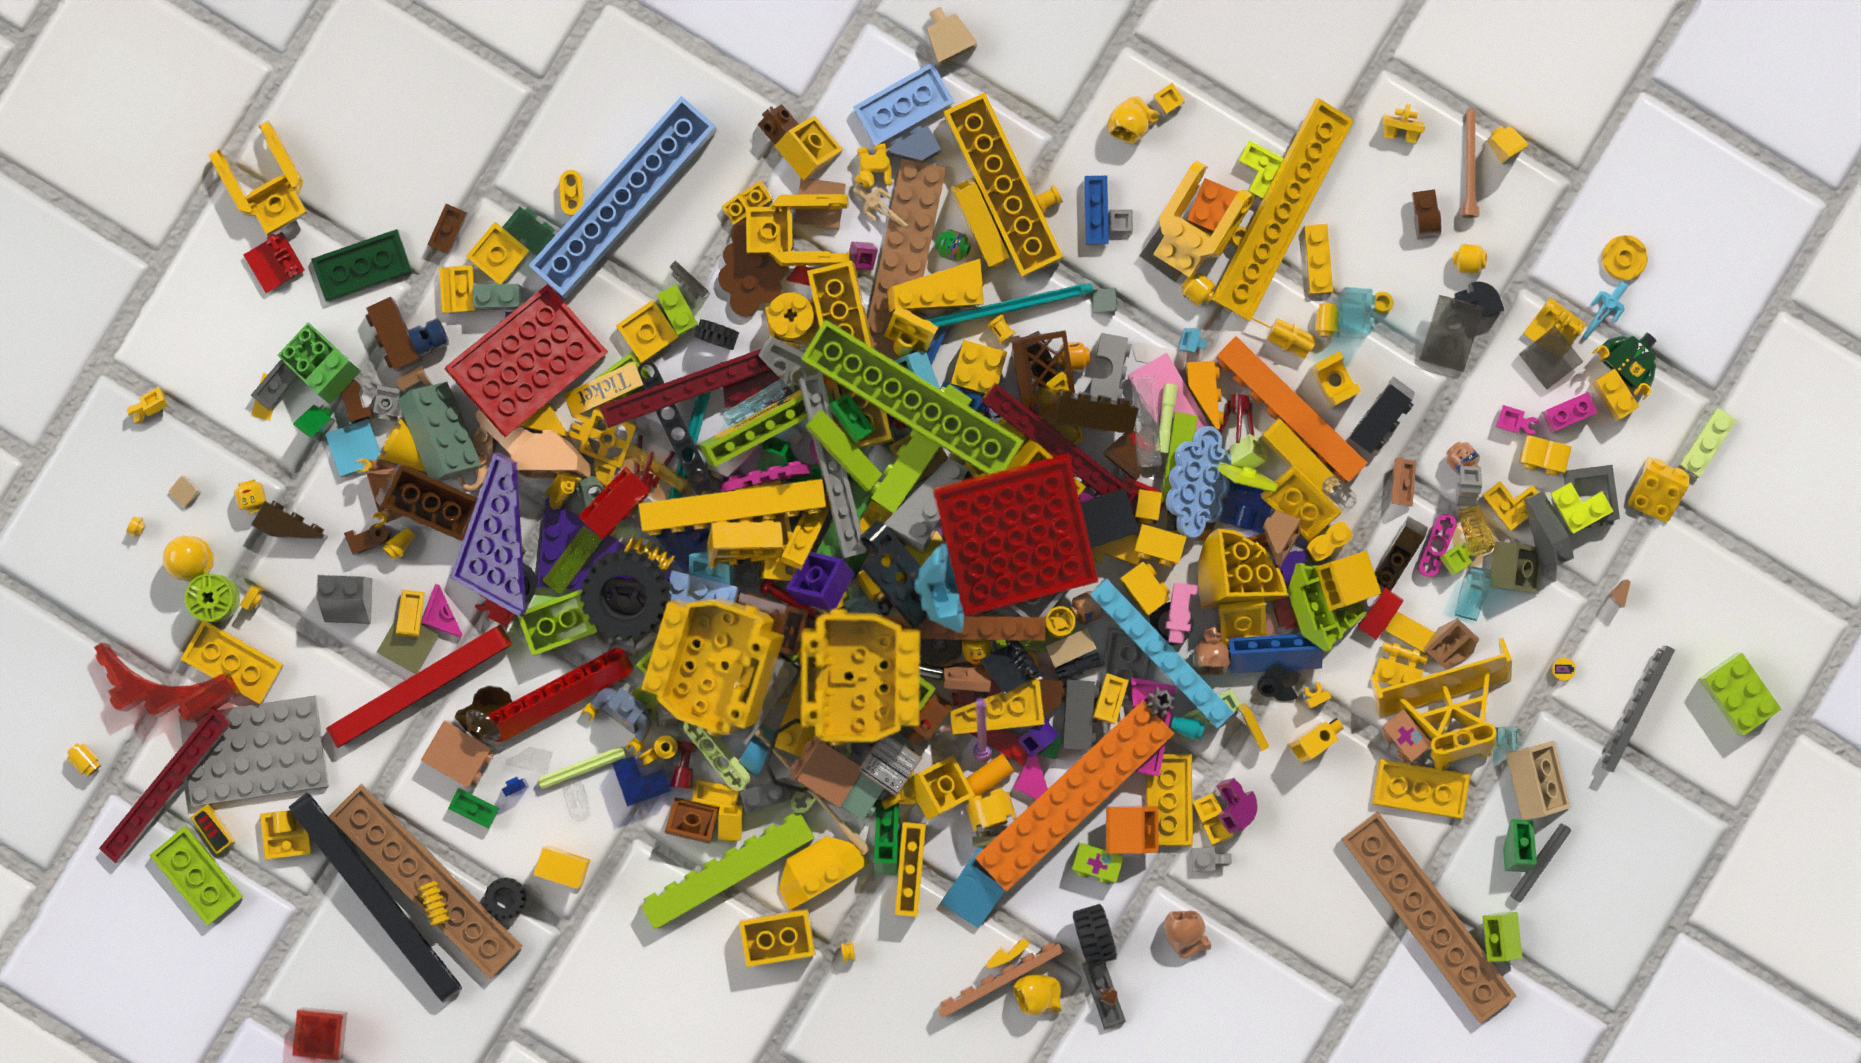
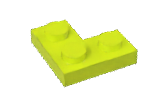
(1263, 162)
(1578, 513)

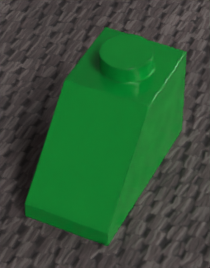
(315, 422)
(1520, 846)

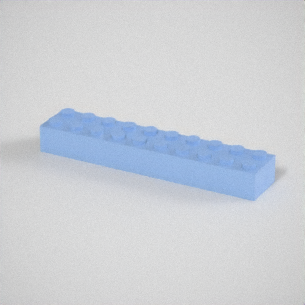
(623, 197)

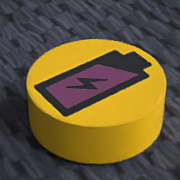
(1563, 669)

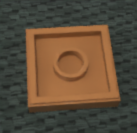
(820, 217)

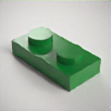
(851, 418)
(473, 808)

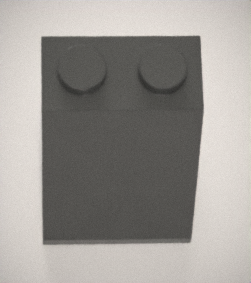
(345, 598)

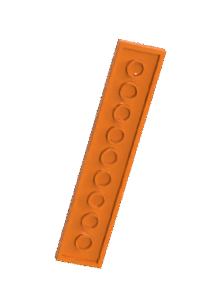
(1074, 796)

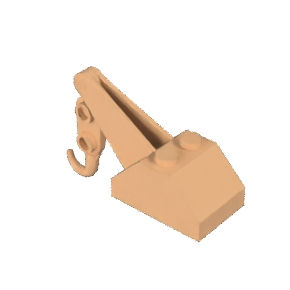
(536, 454)

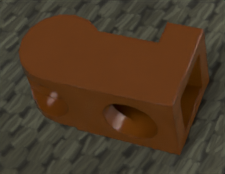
(354, 403)
(367, 539)

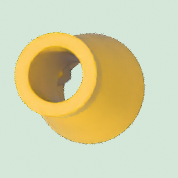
(397, 545)

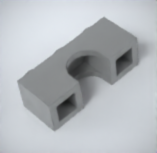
(1114, 350)

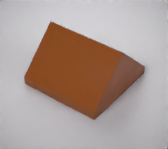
(692, 820)

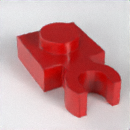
(496, 612)

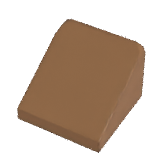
(1619, 593)

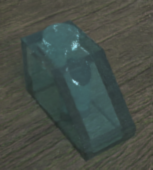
(1473, 593)

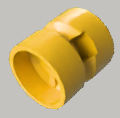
(1060, 622)

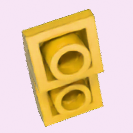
(752, 197)

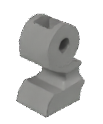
(1469, 486)

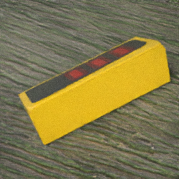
(213, 829)

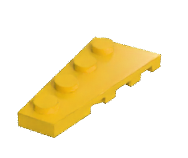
(1011, 710)

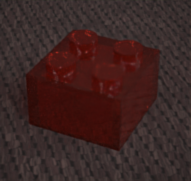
(319, 1033)

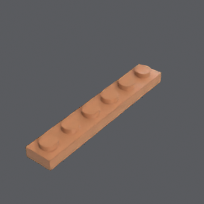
(991, 983)

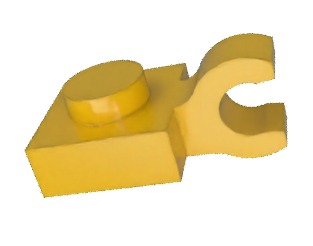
(149, 404)

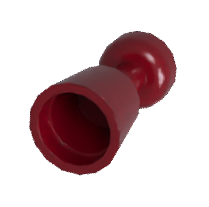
(683, 774)

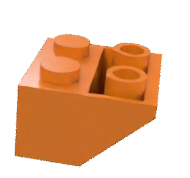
(1132, 829)

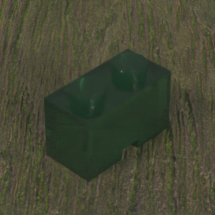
(525, 226)

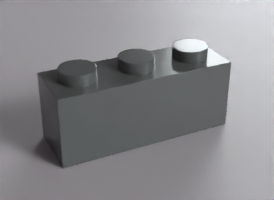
(1079, 715)

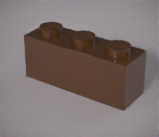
(392, 334)

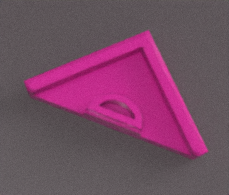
(439, 614)
(1031, 779)

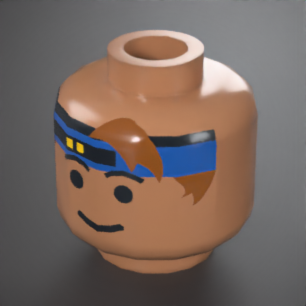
(1462, 455)
(1086, 608)

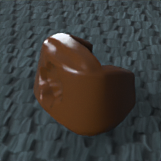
(1109, 996)

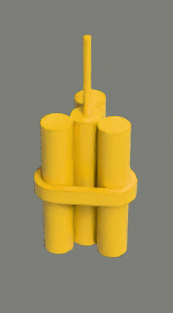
(1290, 337)

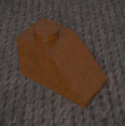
(1051, 694)

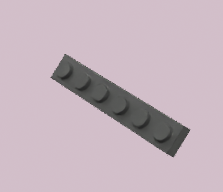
(1632, 717)

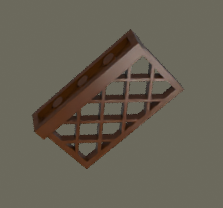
(1023, 366)

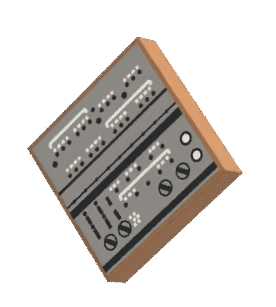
(890, 764)

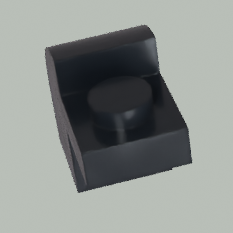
(1483, 295)

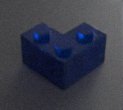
(636, 786)

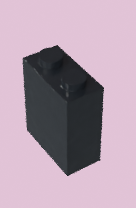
(1108, 517)

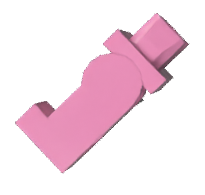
(1179, 613)

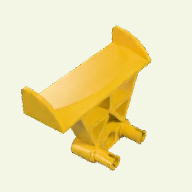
(1444, 686)

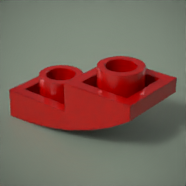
(1380, 613)

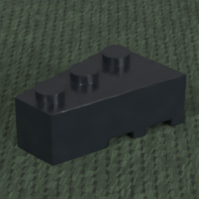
(1383, 416)

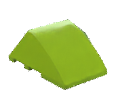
(1312, 611)

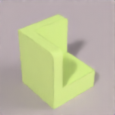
(1248, 452)

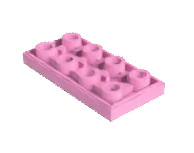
(1166, 373)

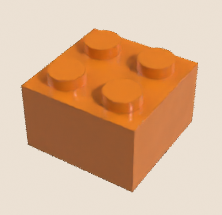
(1210, 205)

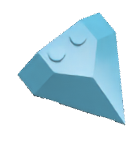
(940, 591)

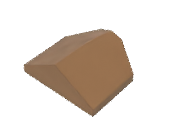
(1452, 643)

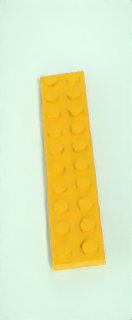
(1282, 209)

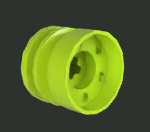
(225, 597)

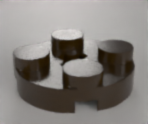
(939, 657)

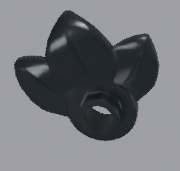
(1280, 681)

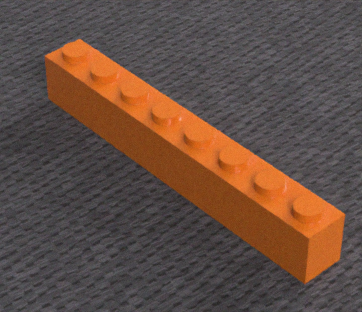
(1290, 408)

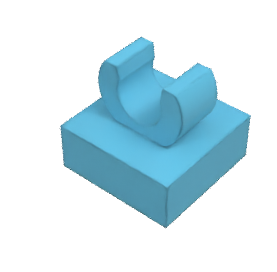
(1191, 341)

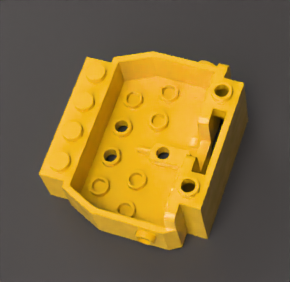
(708, 692)
(857, 706)

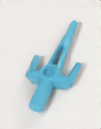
(1610, 303)

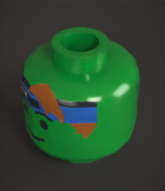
(952, 245)

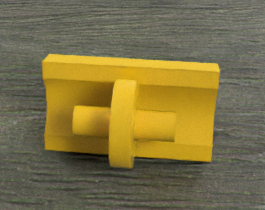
(1413, 128)

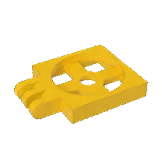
(586, 430)

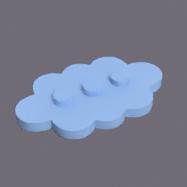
(1197, 482)

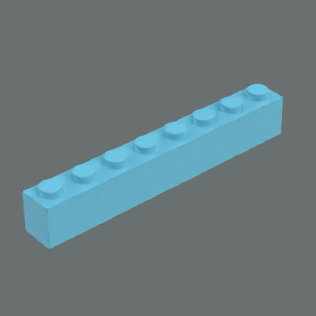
(1161, 653)

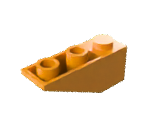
(1202, 385)

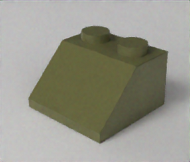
(1515, 568)

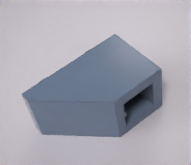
(917, 147)

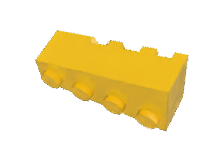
(945, 289)

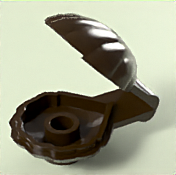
(475, 718)

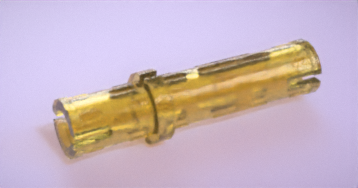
(657, 468)

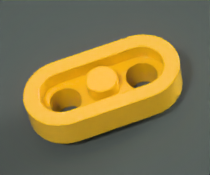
(571, 193)

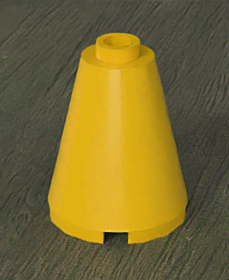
(401, 448)

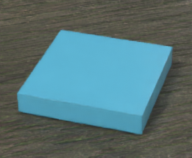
(352, 444)

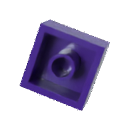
(820, 581)

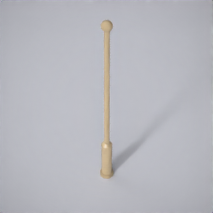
(843, 825)

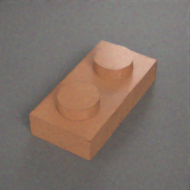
(1403, 482)

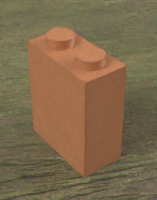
(458, 754)
(825, 771)

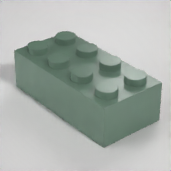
(439, 432)

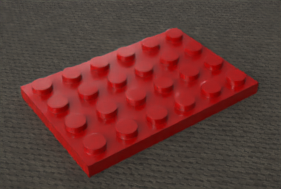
(526, 360)

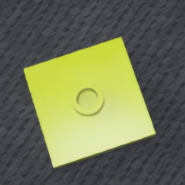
(1247, 476)

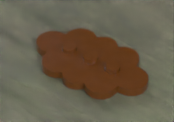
(749, 276)

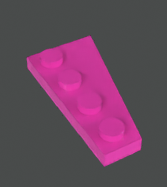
(774, 473)
(1140, 689)

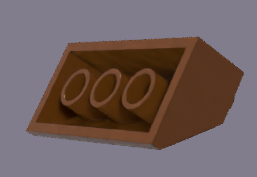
(427, 501)

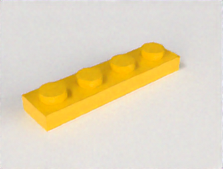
(804, 537)

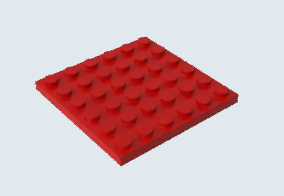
(1016, 535)

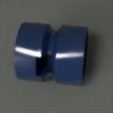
(436, 333)

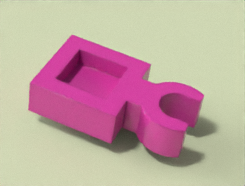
(1512, 420)

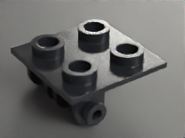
(1011, 667)

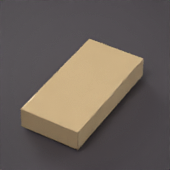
(1070, 647)

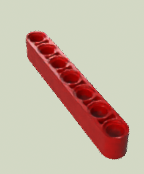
(561, 693)

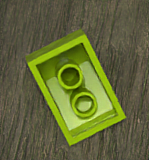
(555, 623)

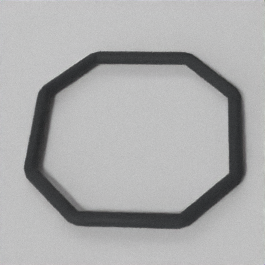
(769, 753)

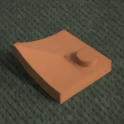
(966, 677)

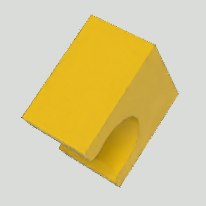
(1334, 366)
(562, 867)

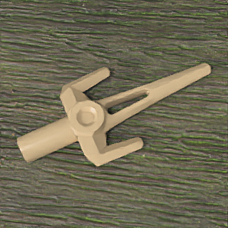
(873, 201)

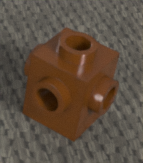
(777, 123)

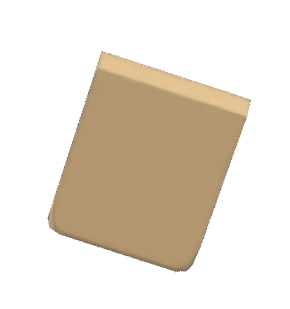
(184, 491)

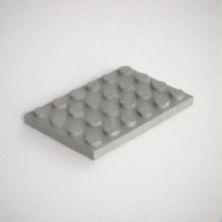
(261, 753)

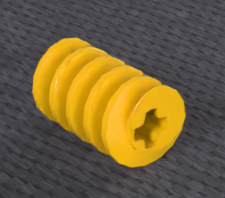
(653, 554)

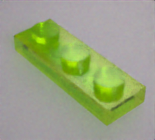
(572, 560)

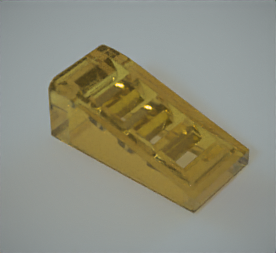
(1476, 544)

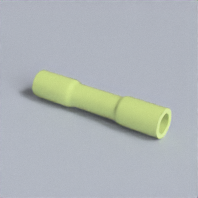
(1168, 405)

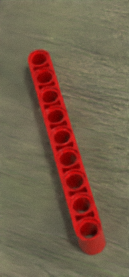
(419, 686)

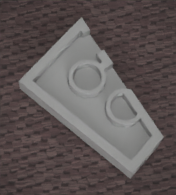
(786, 362)

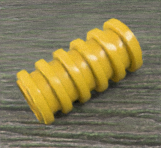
(434, 903)

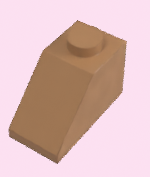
(1281, 534)

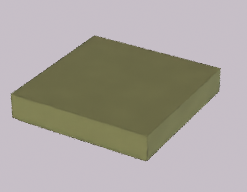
(408, 651)

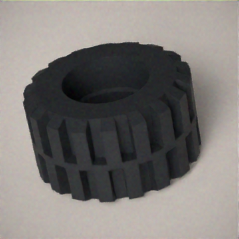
(1094, 935)

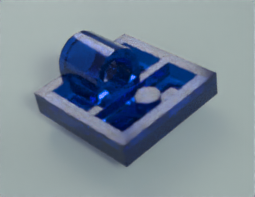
(1245, 508)
(684, 543)

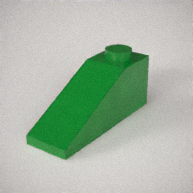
(886, 840)

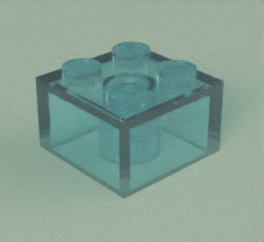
(1355, 312)

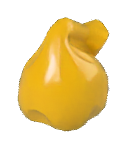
(1131, 120)
(1038, 994)

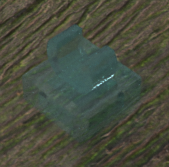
(1507, 738)

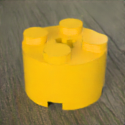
(782, 326)
(990, 810)

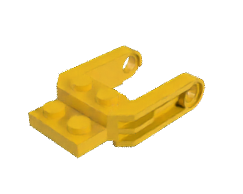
(274, 202)
(771, 229)
(1184, 243)

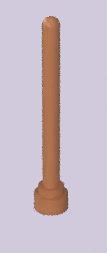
(1470, 207)

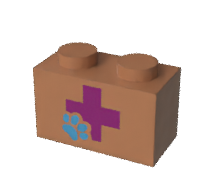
(1406, 737)

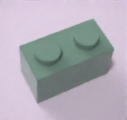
(497, 296)

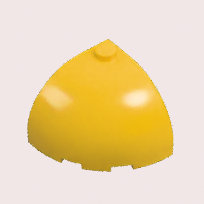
(1236, 571)

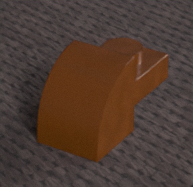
(1427, 217)

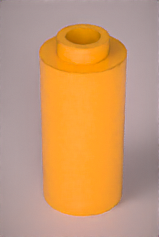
(990, 775)

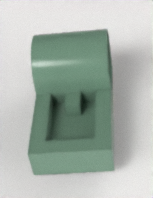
(584, 486)

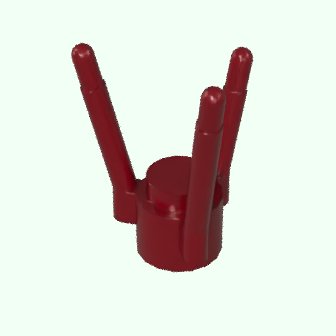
(1239, 405)
(644, 475)

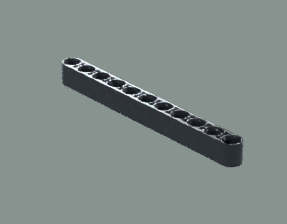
(695, 463)
(375, 897)

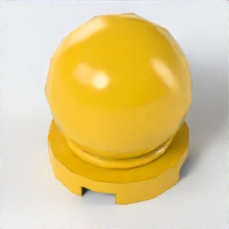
(187, 558)

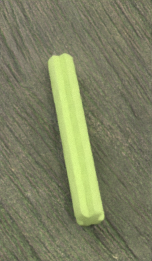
(581, 767)

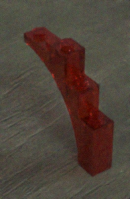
(132, 689)

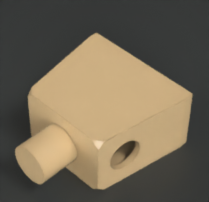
(949, 36)

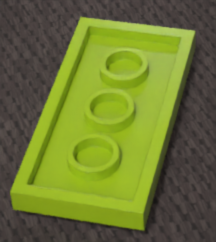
(196, 875)

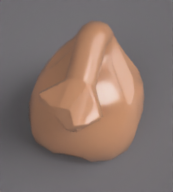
(1211, 654)
(1186, 933)

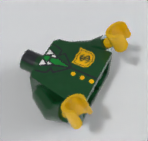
(1631, 360)

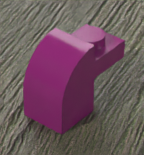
(1241, 806)

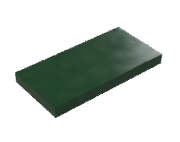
(361, 265)

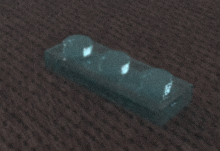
(755, 402)

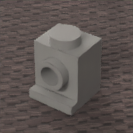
(393, 409)

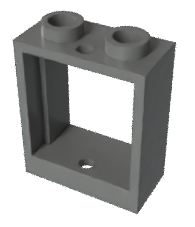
(1607, 471)

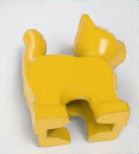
(873, 164)

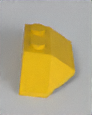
(819, 869)

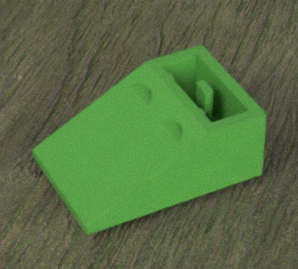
(319, 363)

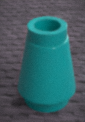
(1189, 728)

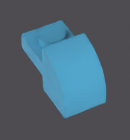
(756, 752)

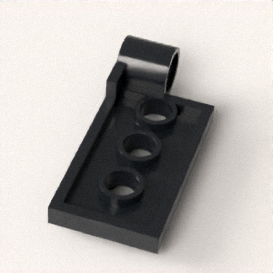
(881, 541)

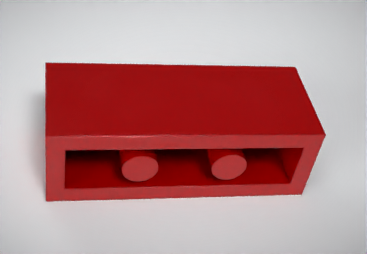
(614, 503)

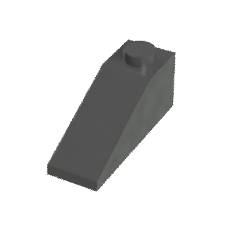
(1549, 535)

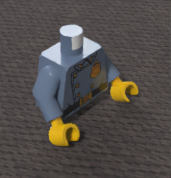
(624, 710)

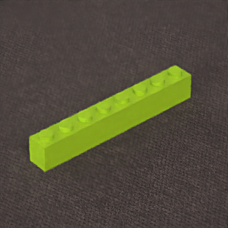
(727, 871)

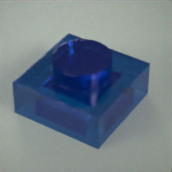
(514, 785)

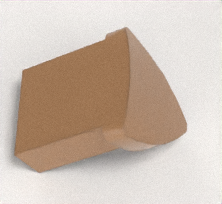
(412, 377)

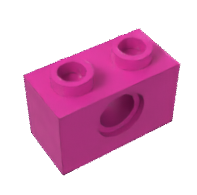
(1569, 412)

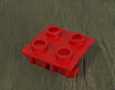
(274, 262)

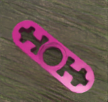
(1437, 527)

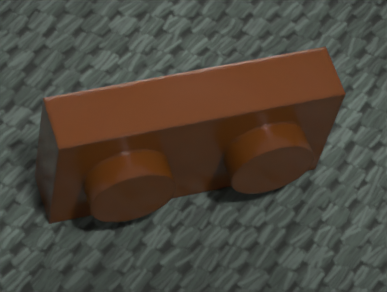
(447, 229)

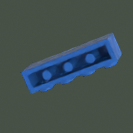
(1261, 652)

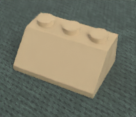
(1538, 780)

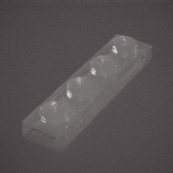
(1147, 422)

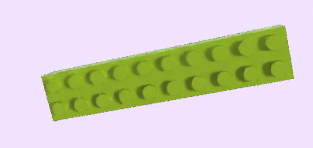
(911, 399)

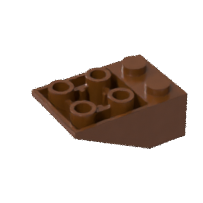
(787, 620)

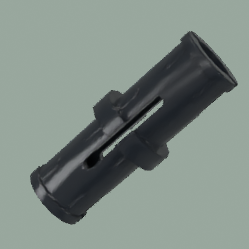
(1078, 666)

